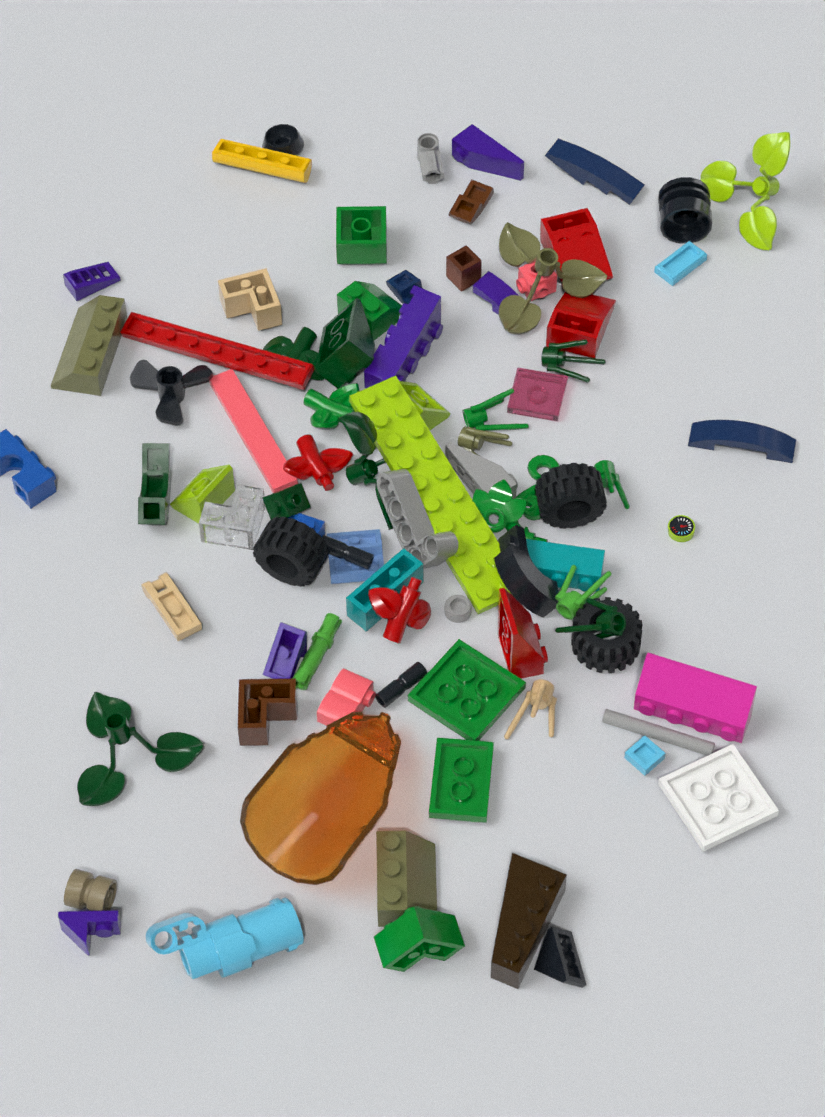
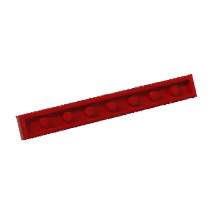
(217, 350)

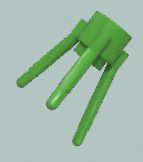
(572, 601)

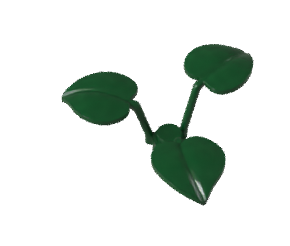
(363, 435)
(111, 718)

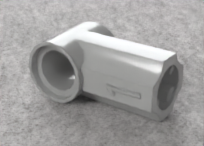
(429, 158)

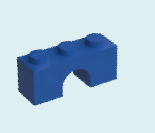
(34, 481)

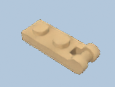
(172, 607)

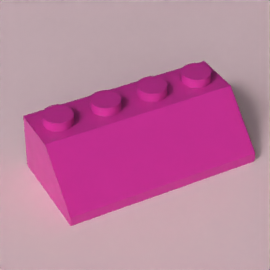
(695, 698)

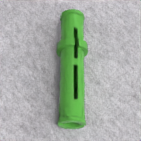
(321, 642)

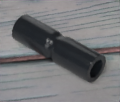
(349, 553)
(400, 685)

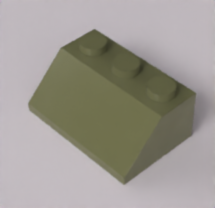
(404, 874)

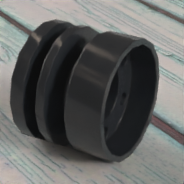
(685, 210)

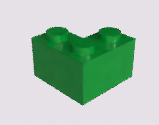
(416, 936)

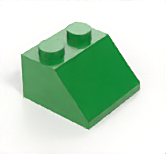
(378, 306)

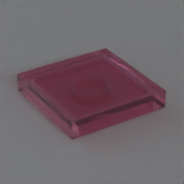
(537, 394)

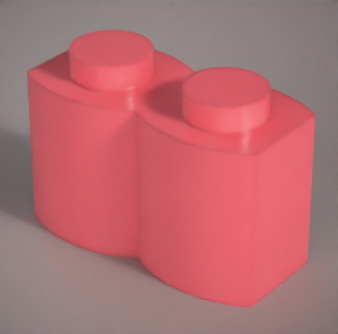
(347, 695)

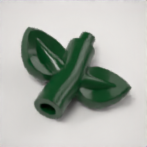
(298, 350)

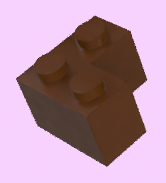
(264, 702)

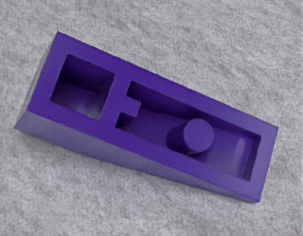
(485, 154)

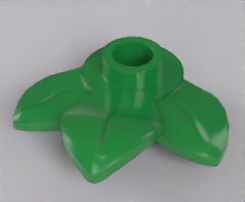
(499, 502)

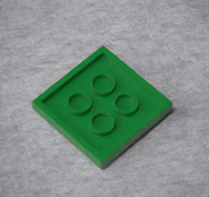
(466, 691)

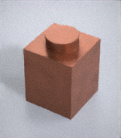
(463, 268)

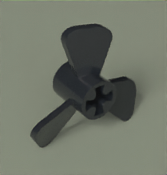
(170, 386)

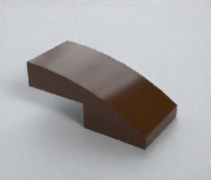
(472, 202)

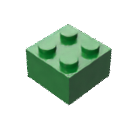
(361, 235)

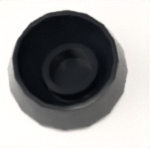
(283, 139)

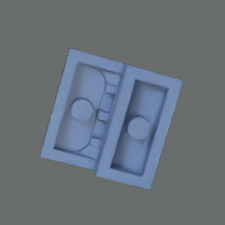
(366, 540)

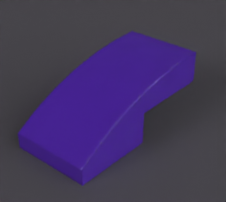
(492, 290)

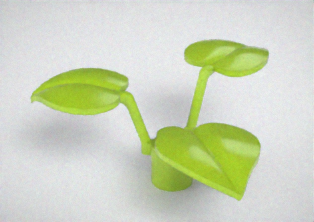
(772, 154)

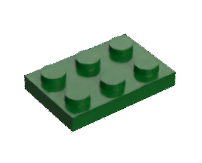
(461, 780)

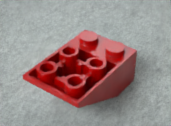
(575, 237)
(580, 320)

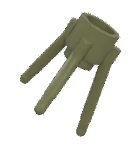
(473, 439)

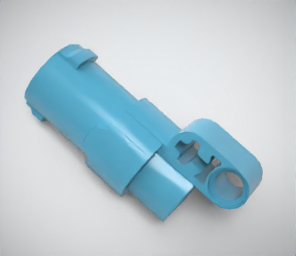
(231, 941)

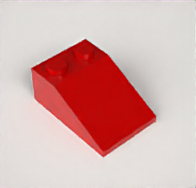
(519, 638)

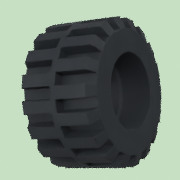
(570, 495)
(290, 551)
(605, 653)

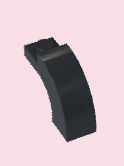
(522, 577)

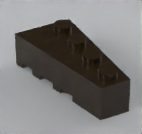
(526, 912)

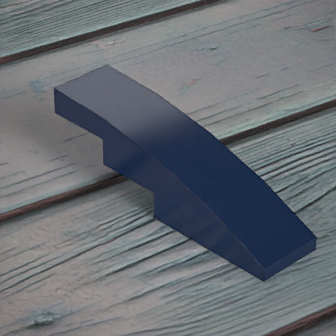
(595, 169)

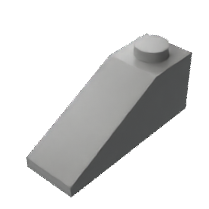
(477, 471)

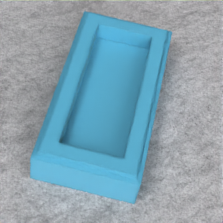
(680, 263)

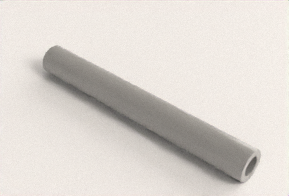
(658, 732)

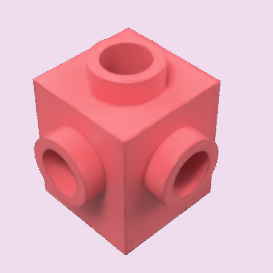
(526, 278)

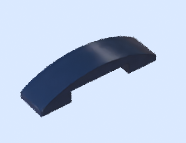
(744, 436)

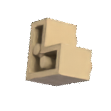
(251, 294)

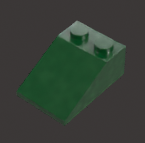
(345, 345)

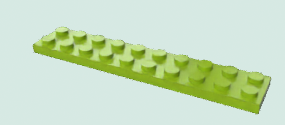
(409, 445)

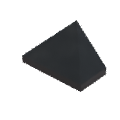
(560, 958)

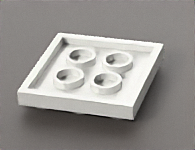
(718, 797)

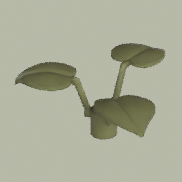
(520, 245)

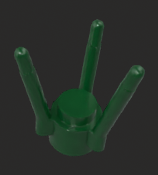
(554, 357)
(609, 622)

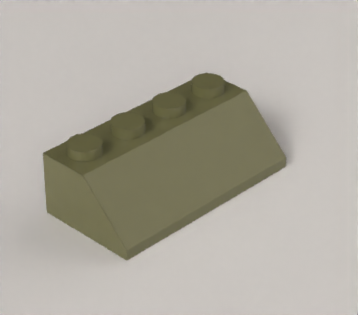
(91, 346)

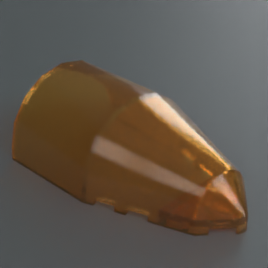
(322, 798)

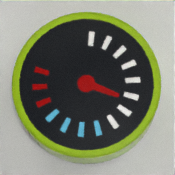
(681, 528)

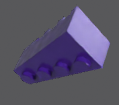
(408, 340)

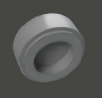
(458, 608)

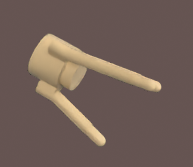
(539, 697)

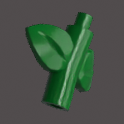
(332, 408)

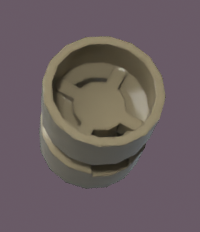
(88, 892)

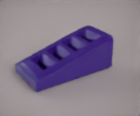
(77, 279)

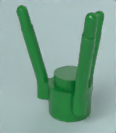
(476, 415)
(609, 478)

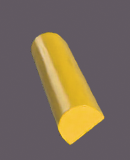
(262, 160)

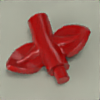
(317, 464)
(400, 609)

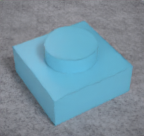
(644, 755)

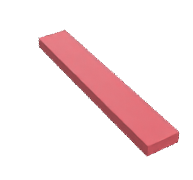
(252, 430)

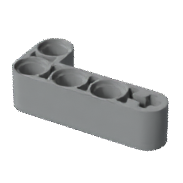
(411, 520)

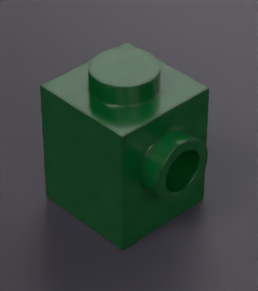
(281, 502)

